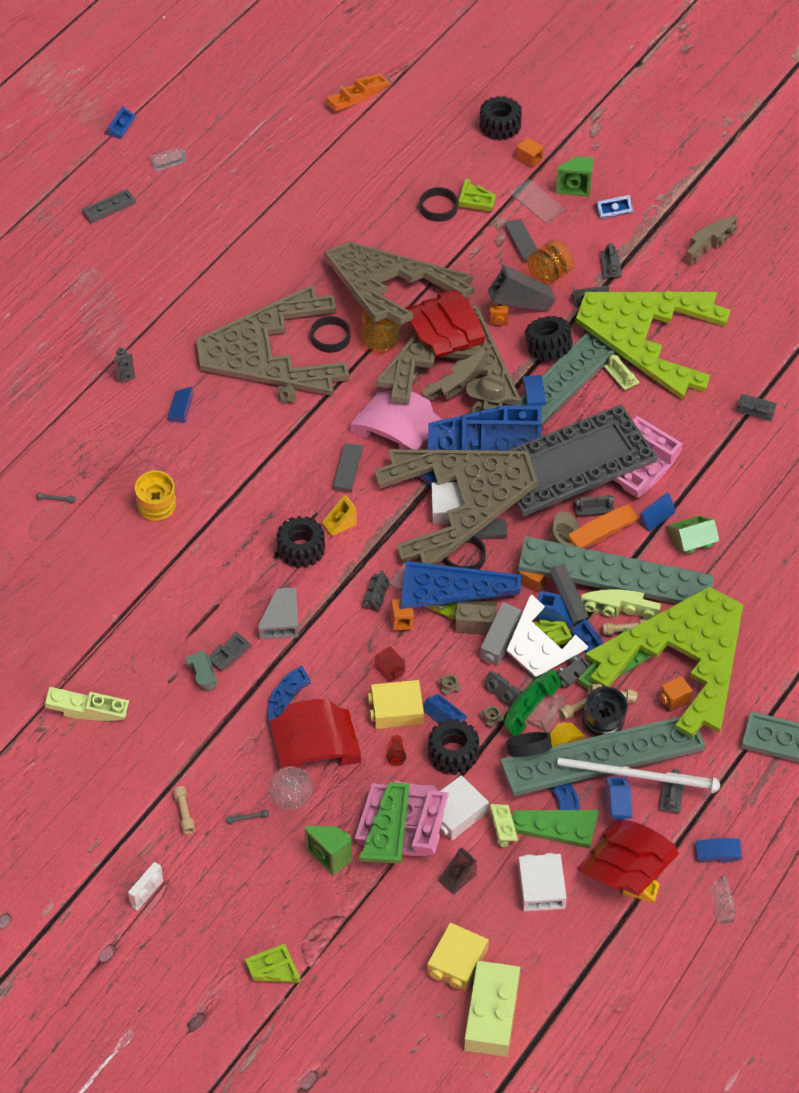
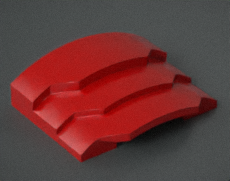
(446, 323)
(314, 732)
(628, 857)

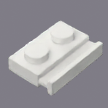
(145, 886)

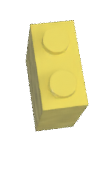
(396, 704)
(457, 957)

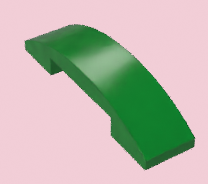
(529, 699)

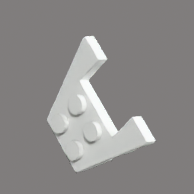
(534, 648)

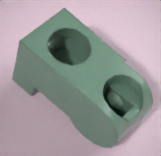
(202, 665)

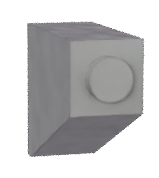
(280, 616)
(500, 634)

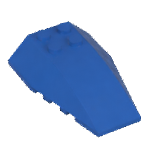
(487, 429)

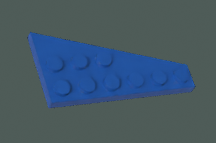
(441, 584)

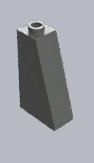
(520, 290)

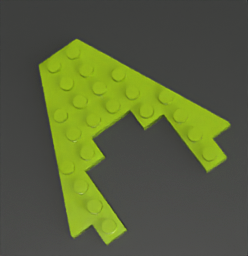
(624, 320)
(699, 627)

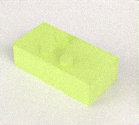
(492, 1008)

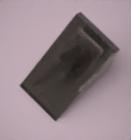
(459, 871)

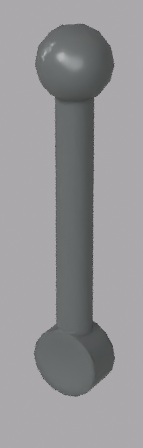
(71, 499)
(230, 819)

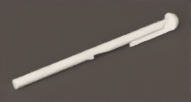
(712, 784)

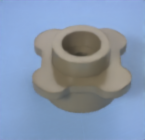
(287, 389)
(449, 679)
(492, 711)

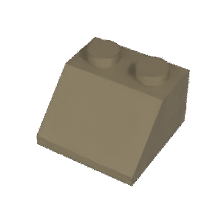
(475, 616)

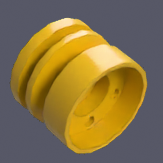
(155, 495)

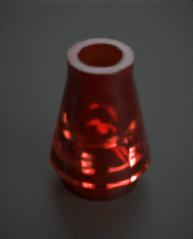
(396, 753)

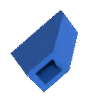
(554, 609)
(618, 798)

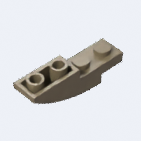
(710, 236)
(452, 384)

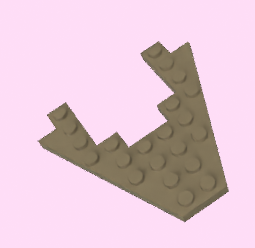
(366, 267)
(244, 347)
(415, 353)
(487, 482)

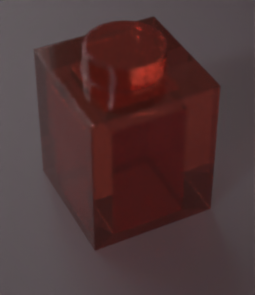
(390, 664)

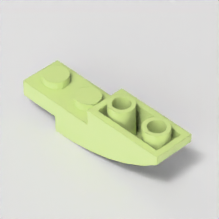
(615, 601)
(91, 707)

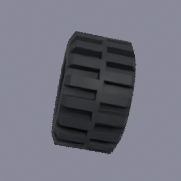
(500, 117)
(548, 338)
(304, 553)
(453, 760)

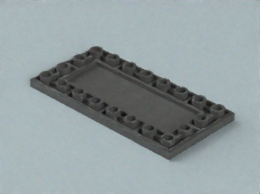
(583, 457)

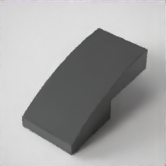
(229, 653)

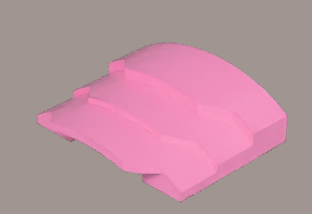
(396, 421)
(667, 451)
(423, 817)

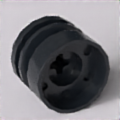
(605, 703)

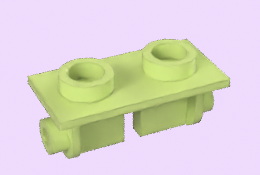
(621, 373)
(503, 824)

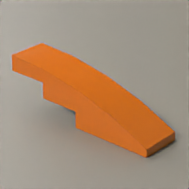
(358, 92)
(603, 526)

